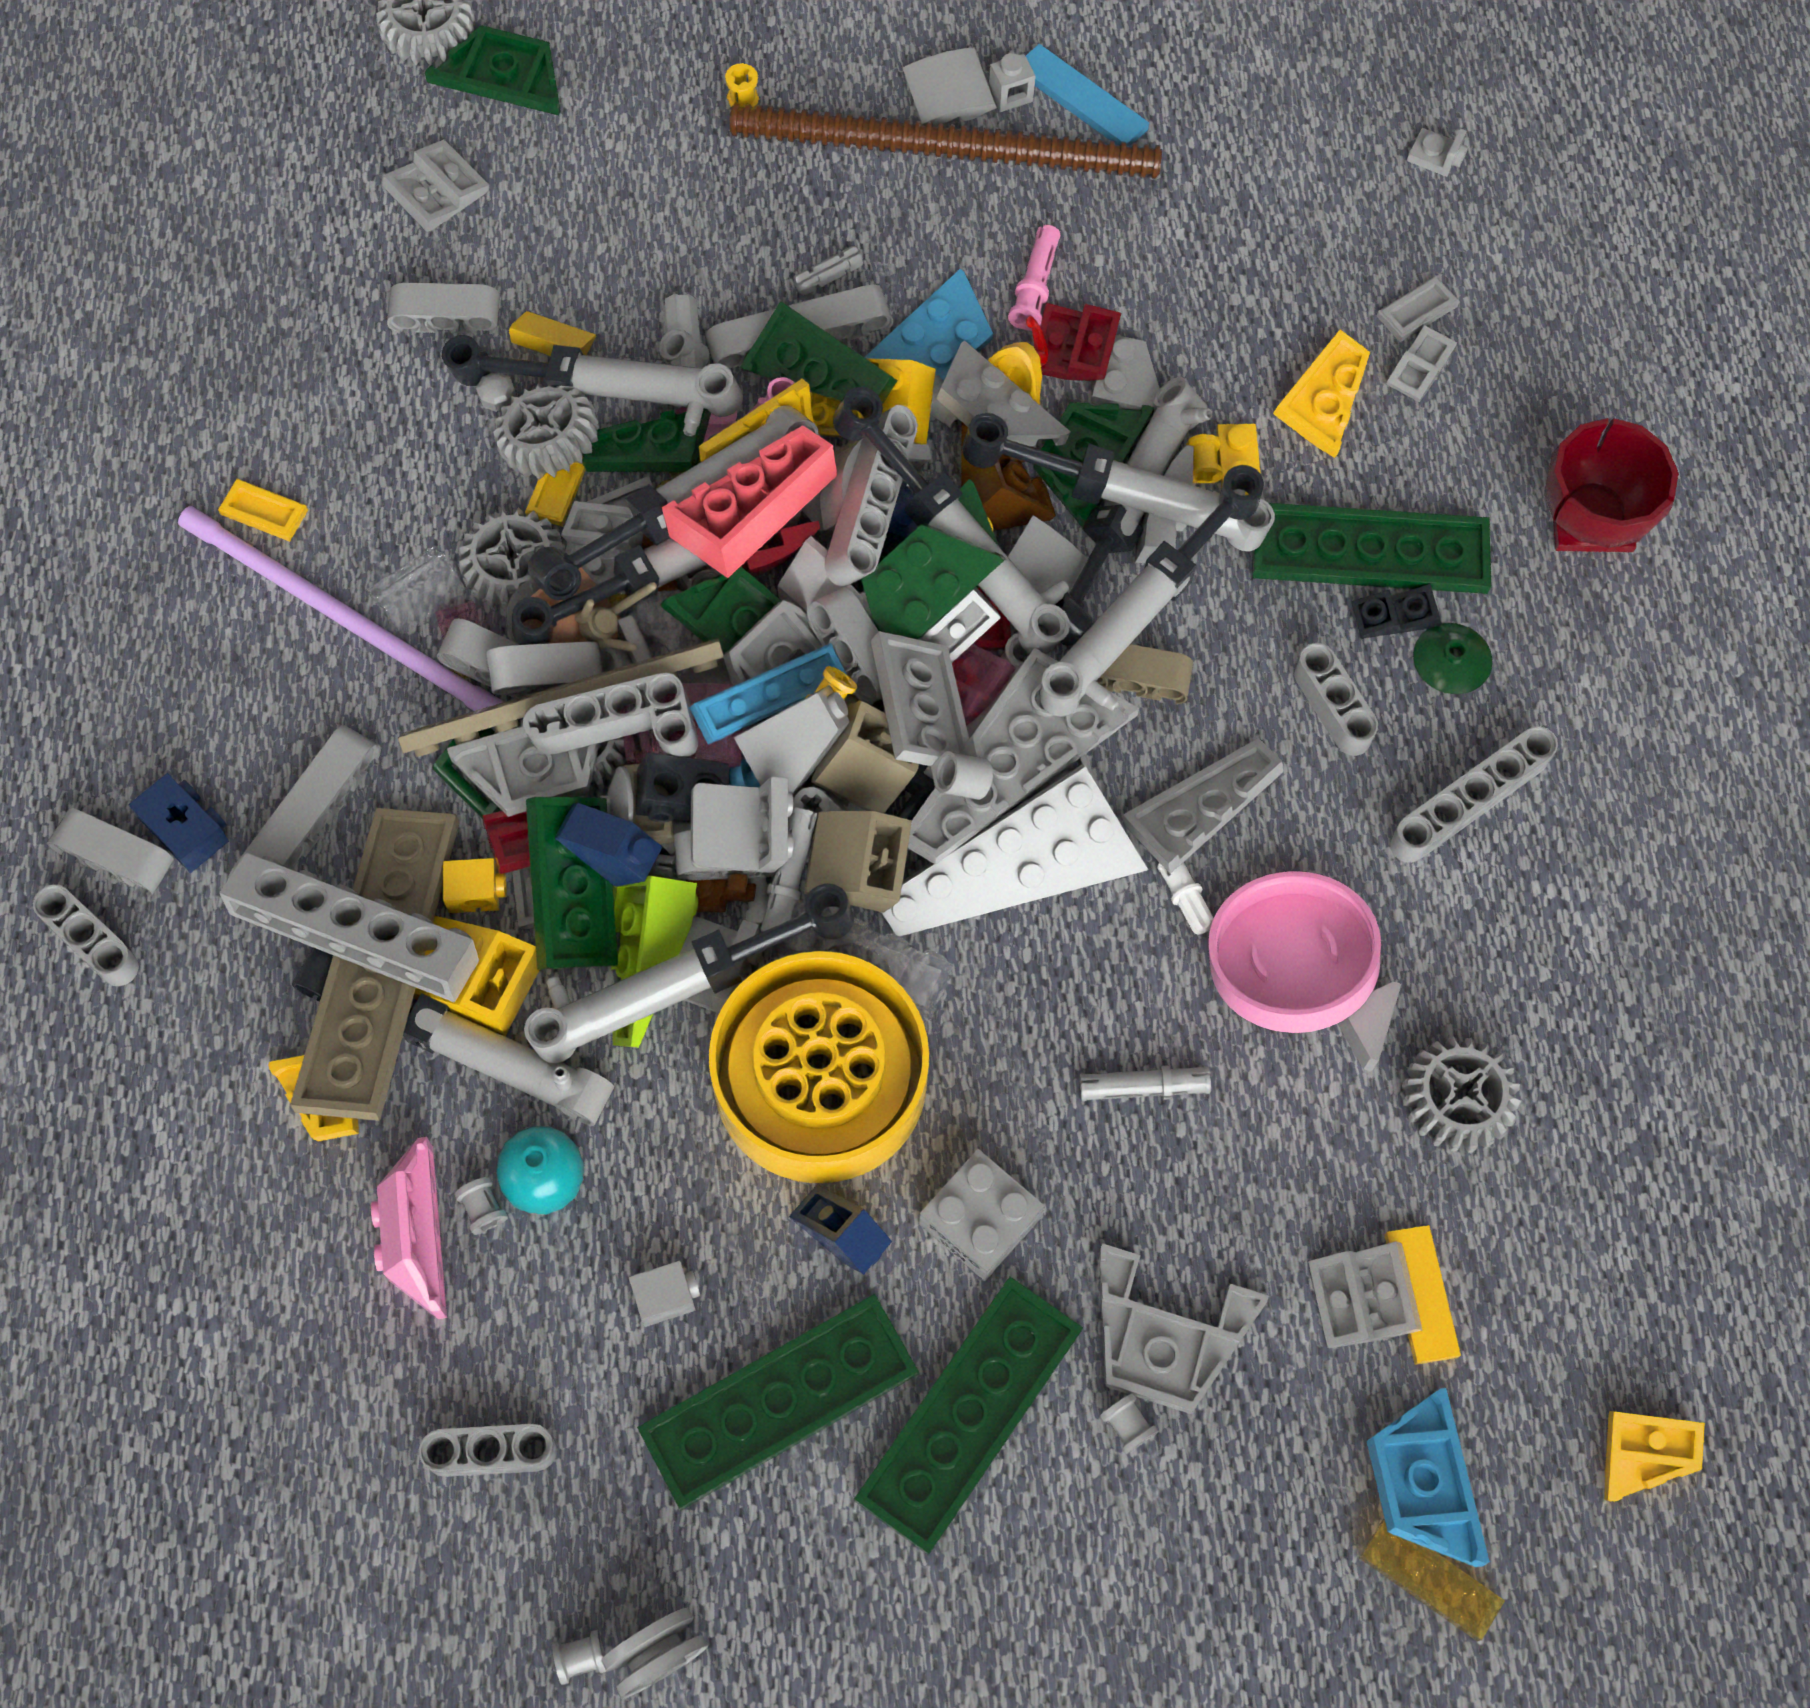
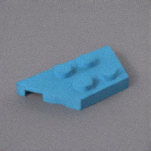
(938, 328)
(1427, 1482)

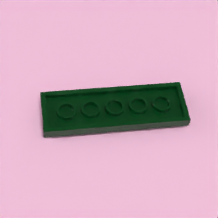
(1376, 548)
(777, 1401)
(968, 1415)

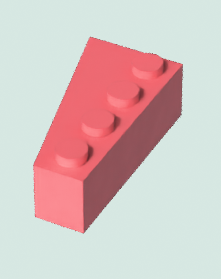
(753, 502)

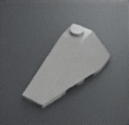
(807, 578)

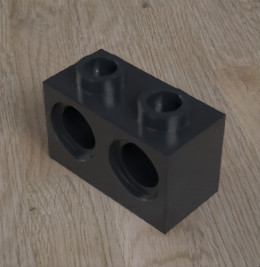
(678, 777)

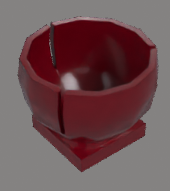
(1609, 492)

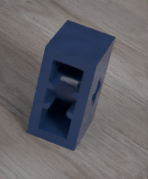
(188, 842)

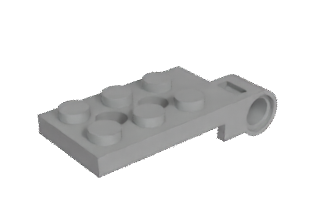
(940, 734)

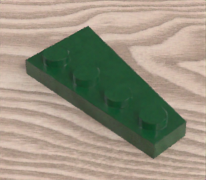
(800, 349)

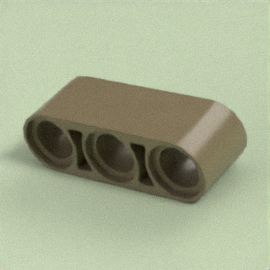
(1150, 674)

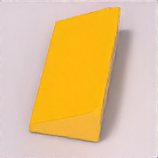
(543, 333)

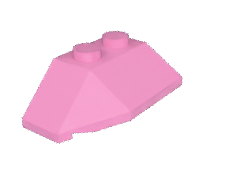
(411, 1229)

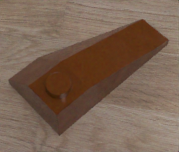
(1007, 491)

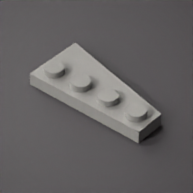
(1199, 806)

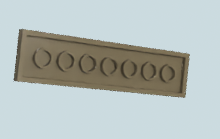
(361, 1010)

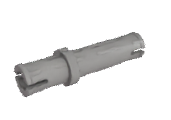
(787, 878)
(1145, 1083)

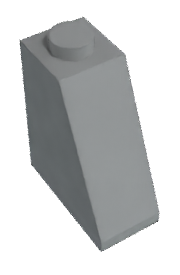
(795, 738)

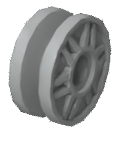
(654, 1653)

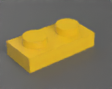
(1237, 447)

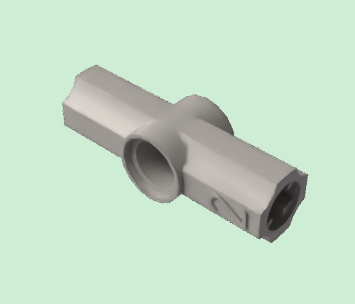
(681, 339)

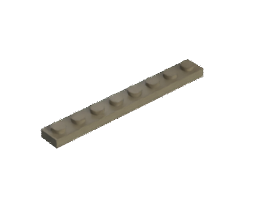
(506, 714)

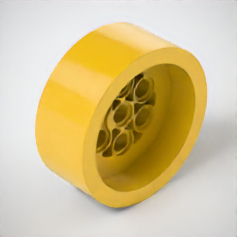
(800, 1135)

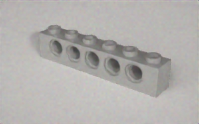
(441, 973)

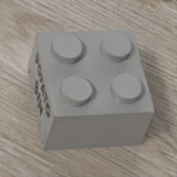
(981, 1214)

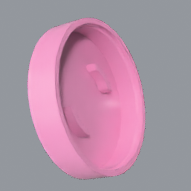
(1294, 951)

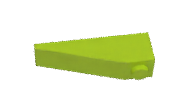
(652, 929)

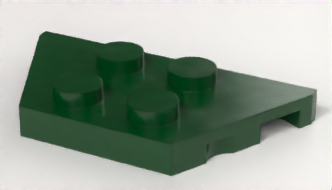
(502, 69)
(1094, 425)
(924, 580)
(722, 607)

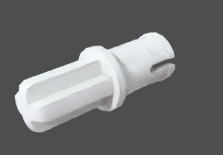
(1188, 897)

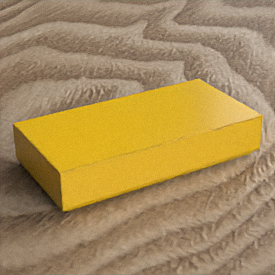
(555, 496)
(263, 510)

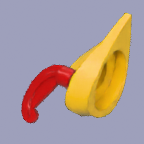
(1023, 362)

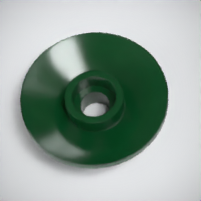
(1446, 671)

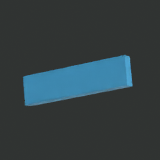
(1085, 98)
(762, 695)

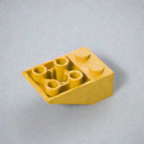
(911, 390)
(497, 982)

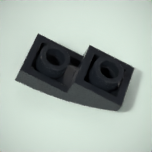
(1395, 614)

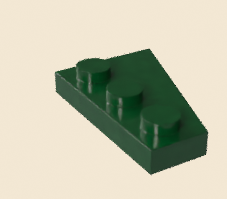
(647, 446)

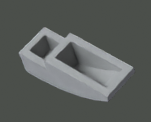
(1157, 528)

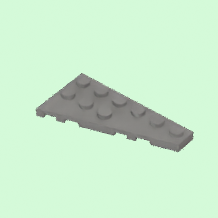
(1025, 753)

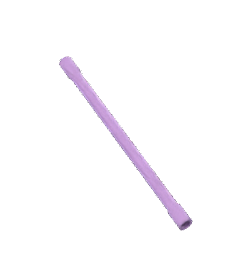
(213, 533)

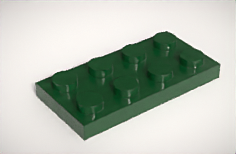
(569, 897)

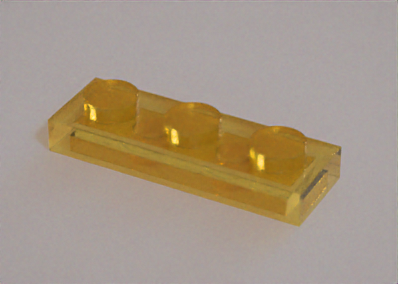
(1433, 1581)

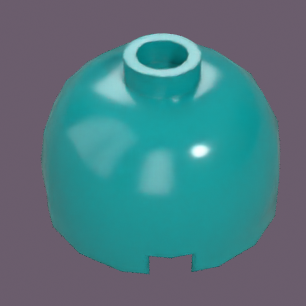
(540, 1170)

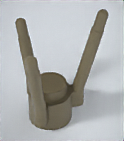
(602, 623)

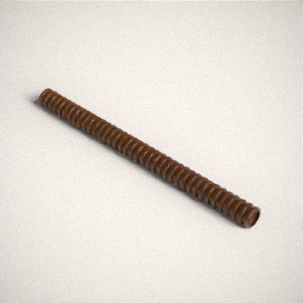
(945, 140)

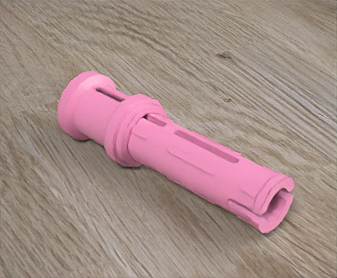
(1032, 290)

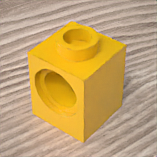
(472, 885)

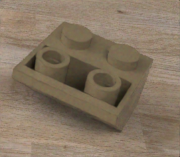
(863, 762)
(861, 855)

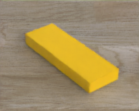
(1438, 1335)

